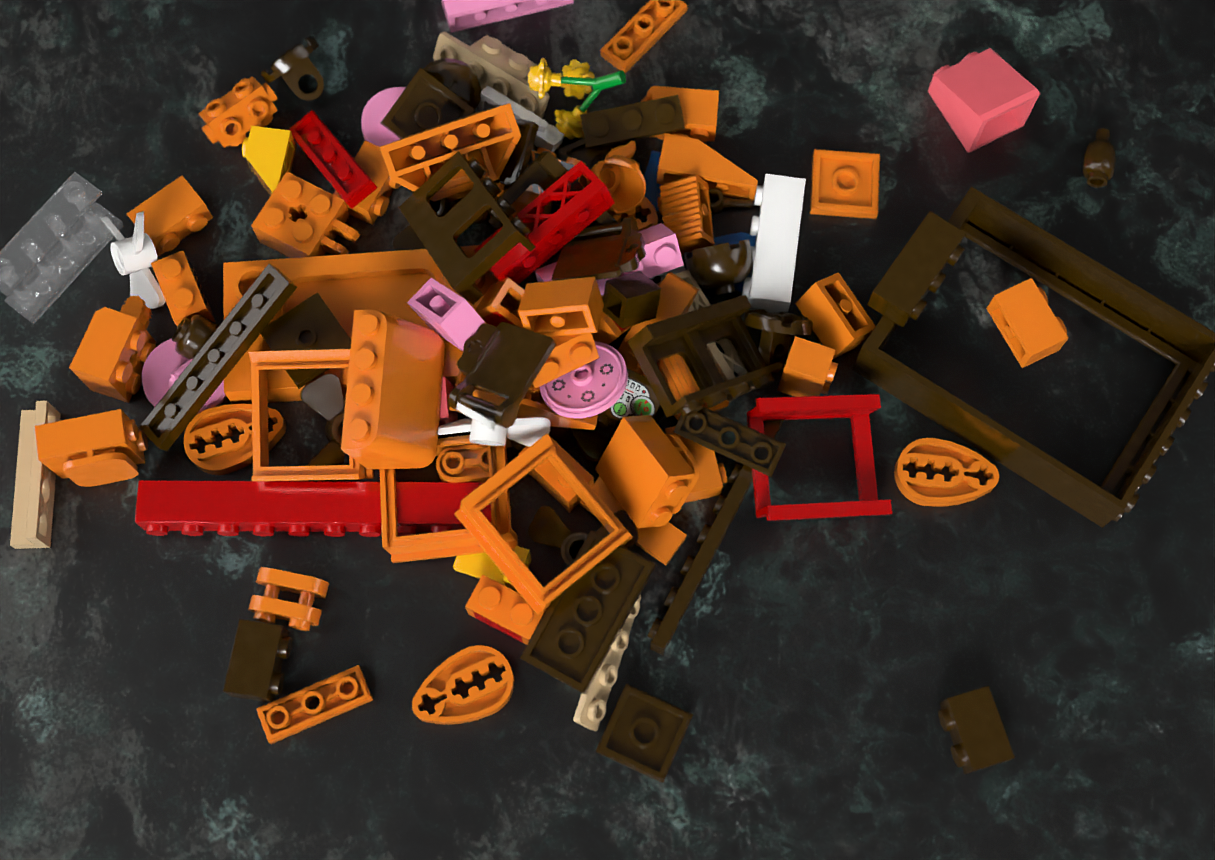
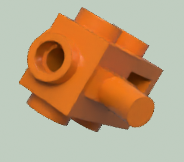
(237, 111)

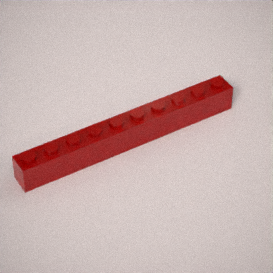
(296, 507)

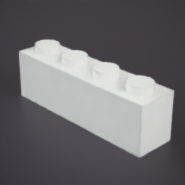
(775, 243)

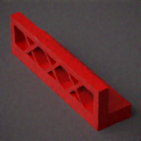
(557, 229)

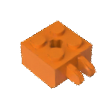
(303, 220)
(115, 350)

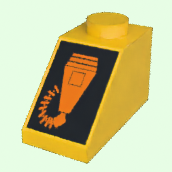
(269, 154)

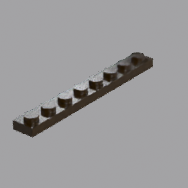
(710, 539)

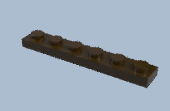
(217, 357)

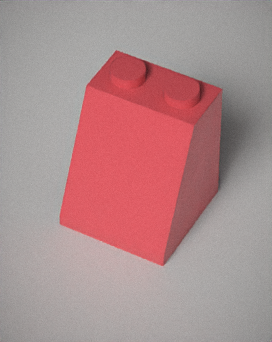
(982, 98)

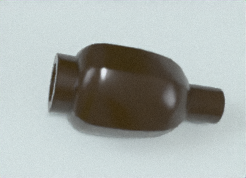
(1099, 160)

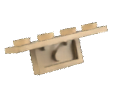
(495, 67)
(593, 704)

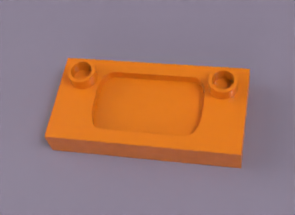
(345, 284)

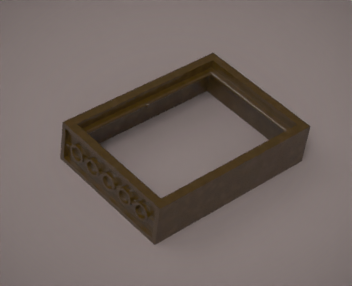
(1103, 295)

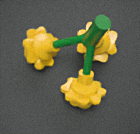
(576, 81)

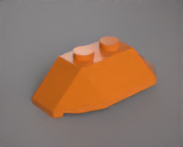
(483, 135)

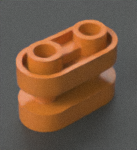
(463, 464)
(300, 614)

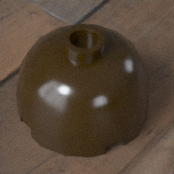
(720, 265)

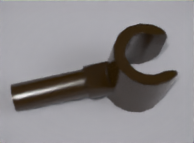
(726, 202)

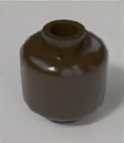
(192, 335)

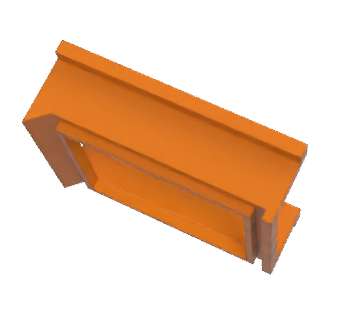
(294, 359)
(447, 542)
(501, 553)

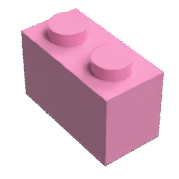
(446, 313)

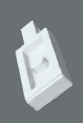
(547, 135)

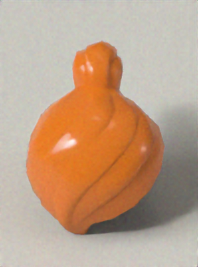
(621, 178)

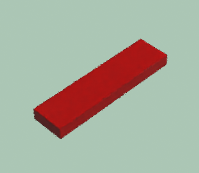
(332, 159)

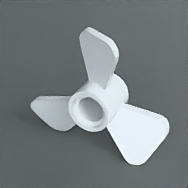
(135, 258)
(486, 432)

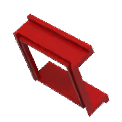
(823, 407)

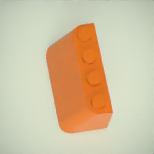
(392, 392)

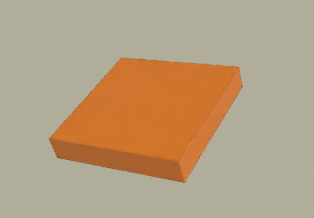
(845, 184)

